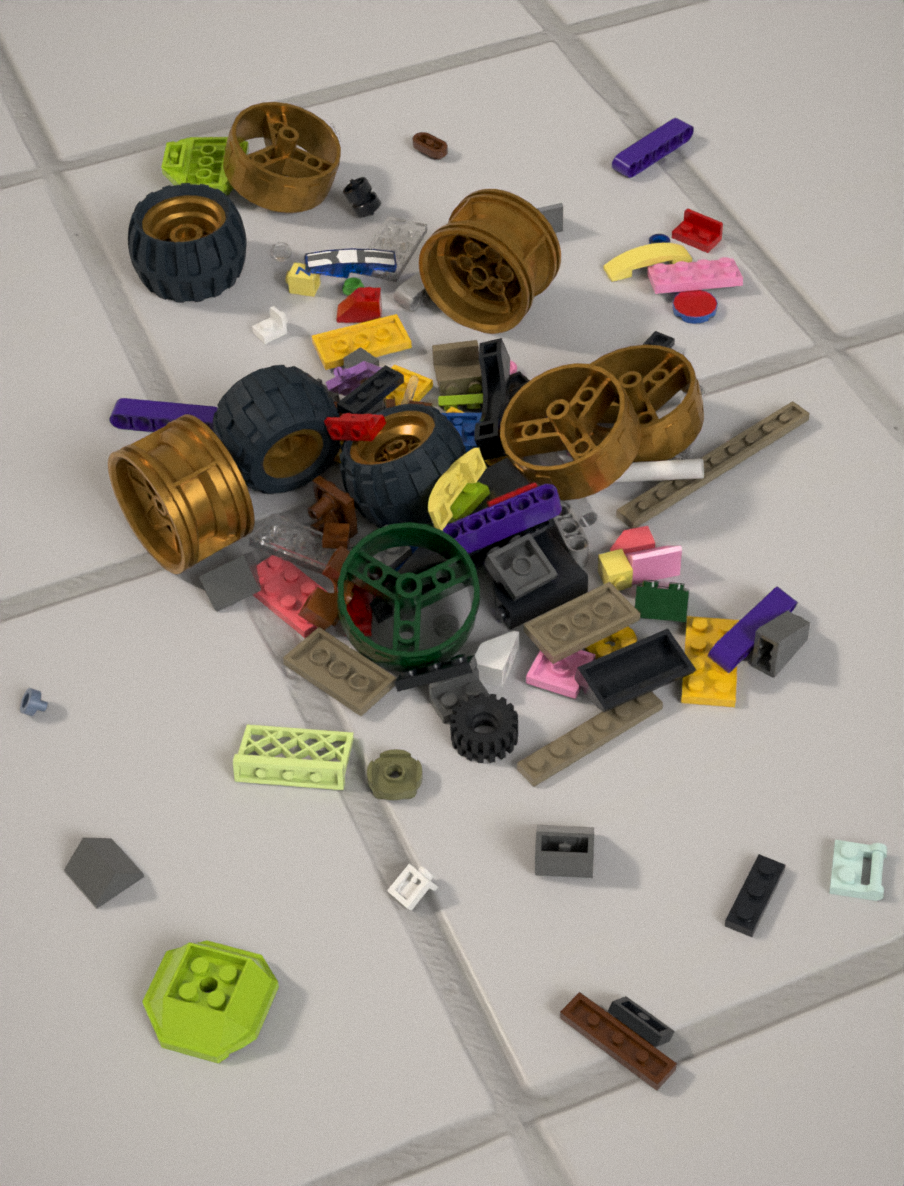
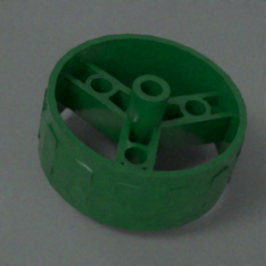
(408, 593)

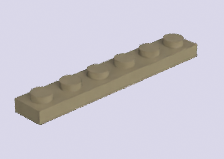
(587, 738)

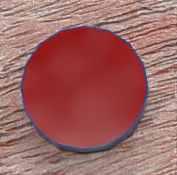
(694, 306)

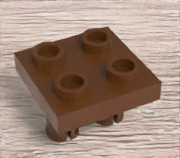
(331, 506)

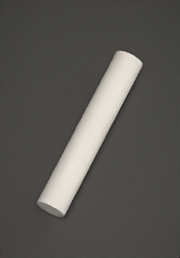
(663, 470)

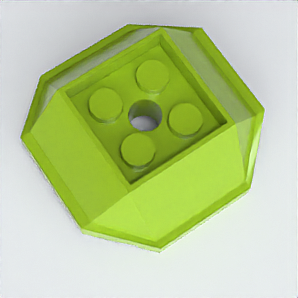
(198, 162)
(212, 1022)

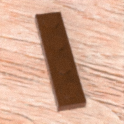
(618, 1041)

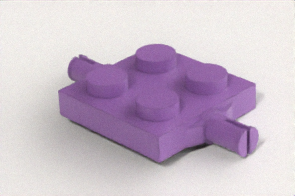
(349, 379)

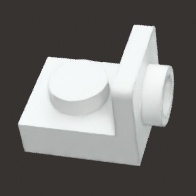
(272, 327)
(412, 885)

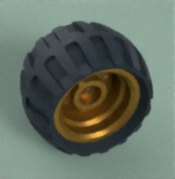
(187, 242)

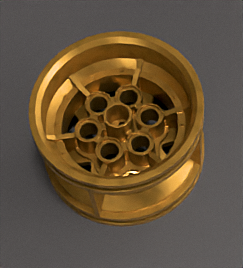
(490, 261)
(181, 493)

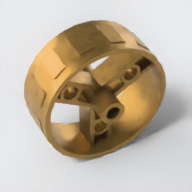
(264, 173)
(651, 379)
(574, 401)

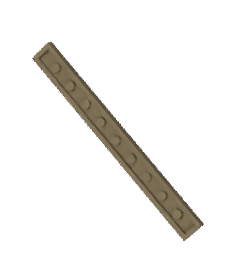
(715, 464)

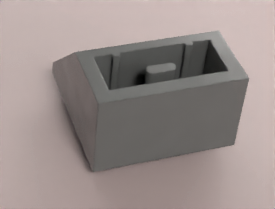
(564, 851)

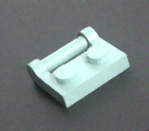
(847, 870)

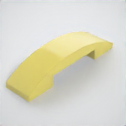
(643, 256)
(451, 483)

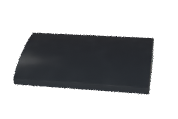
(633, 670)

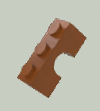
(321, 605)

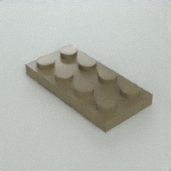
(581, 622)
(339, 671)

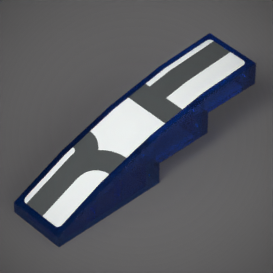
(351, 260)

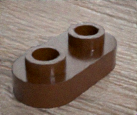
(430, 145)

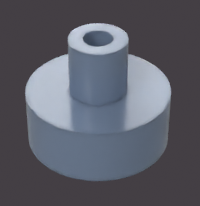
(32, 702)

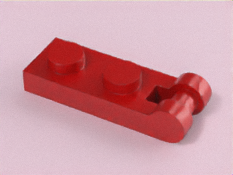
(360, 610)

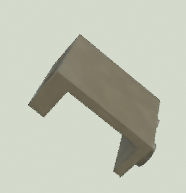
(457, 368)

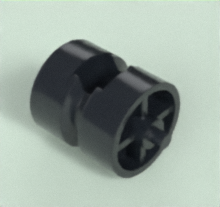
(363, 199)

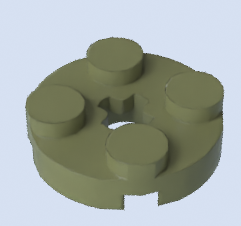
(394, 788)

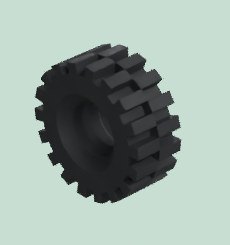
(484, 712)

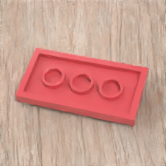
(285, 592)

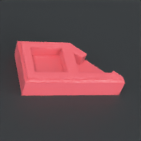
(634, 540)

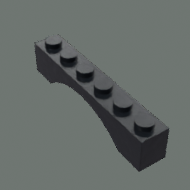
(495, 380)

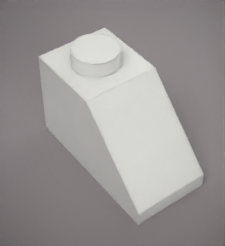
(496, 658)

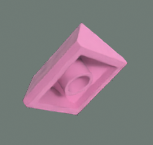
(655, 563)

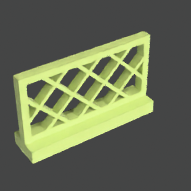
(293, 769)

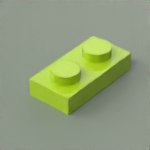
(472, 401)
(468, 500)

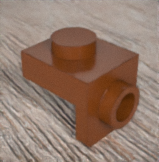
(336, 535)

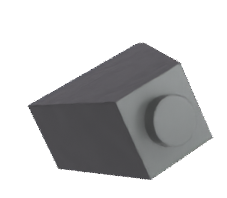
(779, 642)

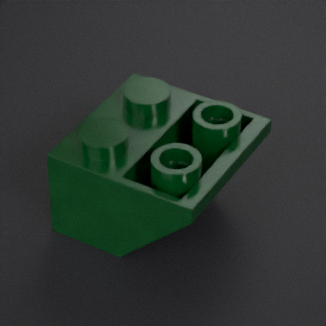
(661, 601)

